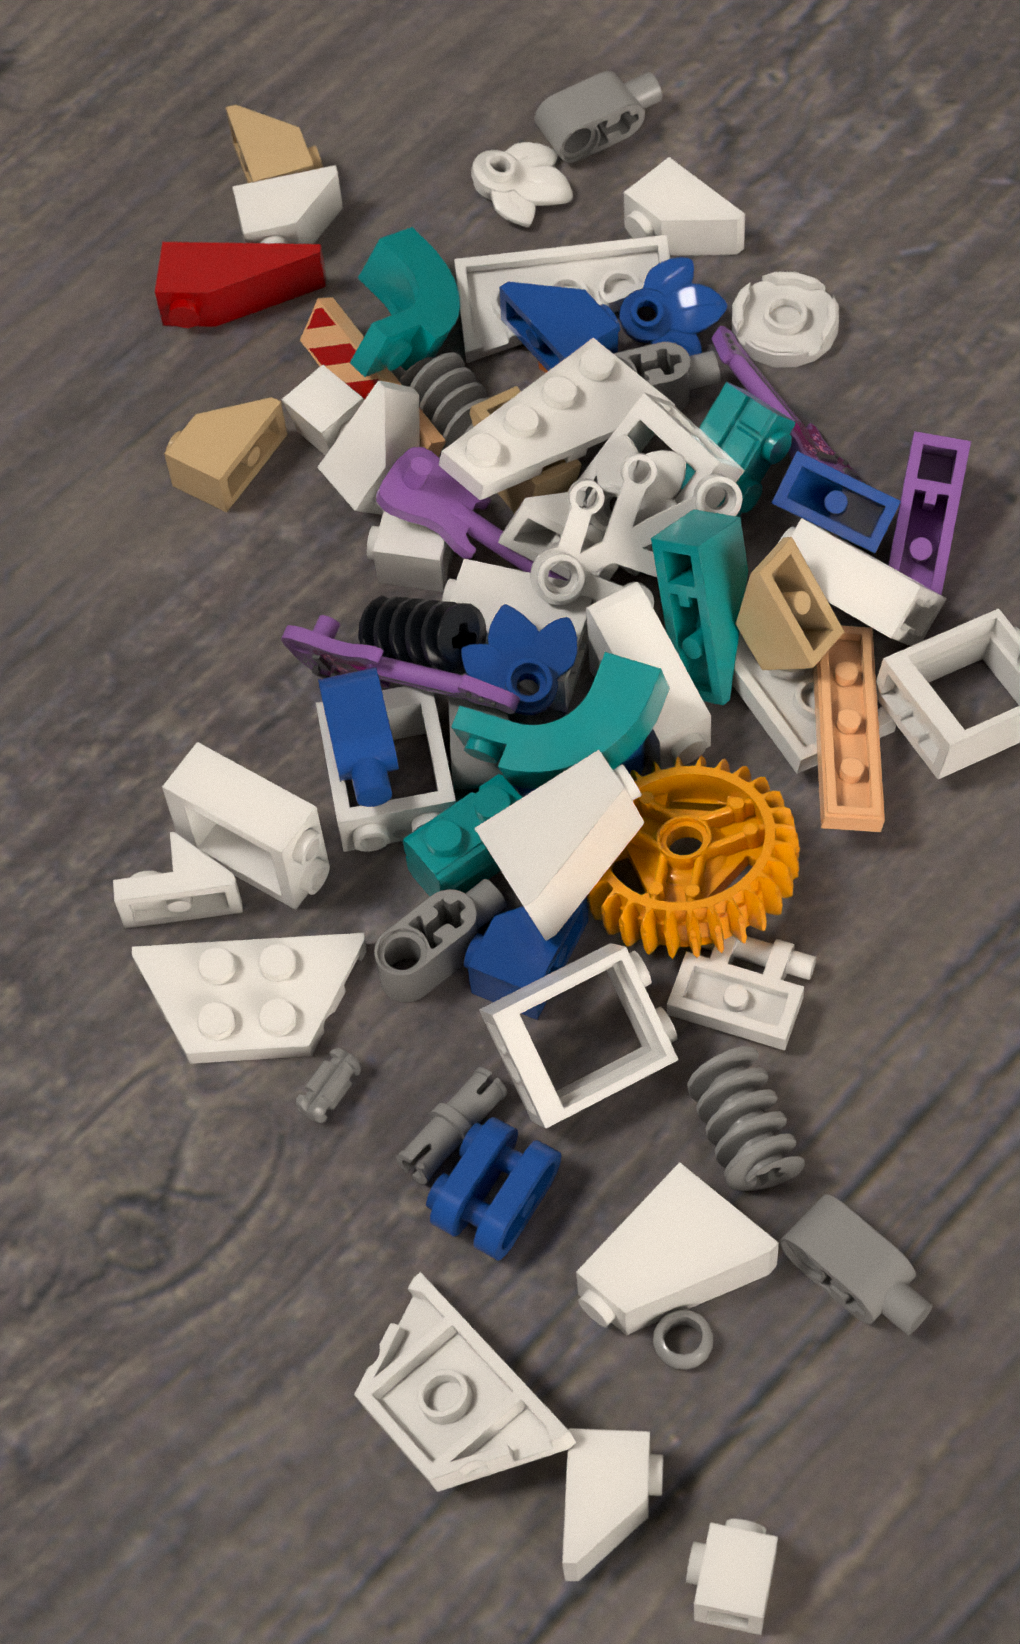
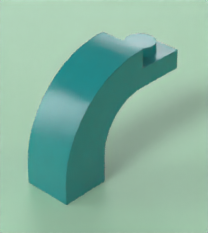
(419, 296)
(610, 719)

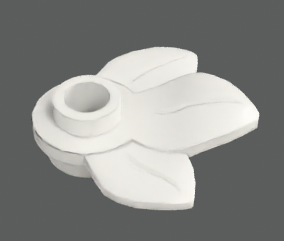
(520, 180)
(657, 497)

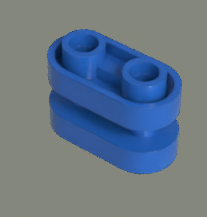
(485, 1155)

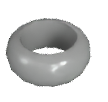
(689, 1360)

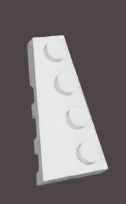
(603, 269)
(547, 422)
(786, 706)

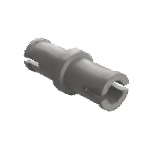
(451, 1124)

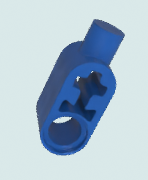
(360, 733)

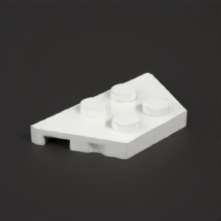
(249, 994)
(453, 1397)

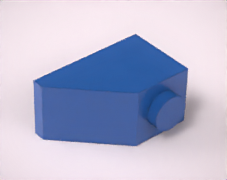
(556, 320)
(836, 502)
(516, 954)

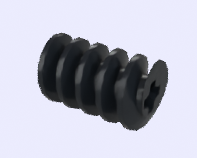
(422, 630)

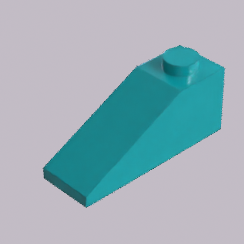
(701, 592)

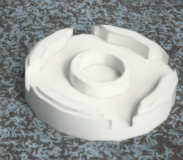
(785, 319)

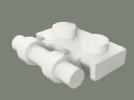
(739, 999)

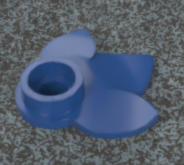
(679, 305)
(522, 653)

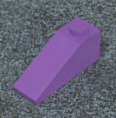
(929, 508)

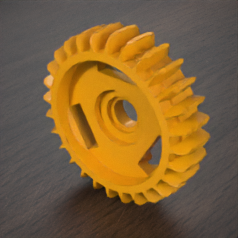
(686, 894)

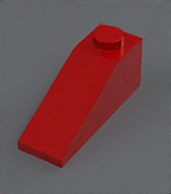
(226, 281)

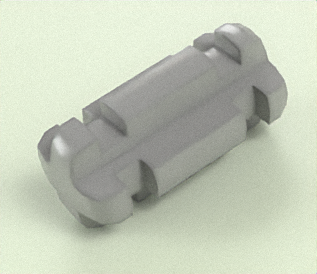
(328, 1085)

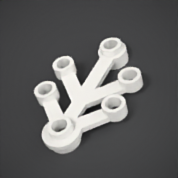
(622, 540)

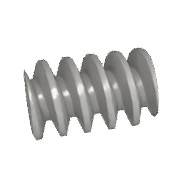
(445, 393)
(739, 1124)

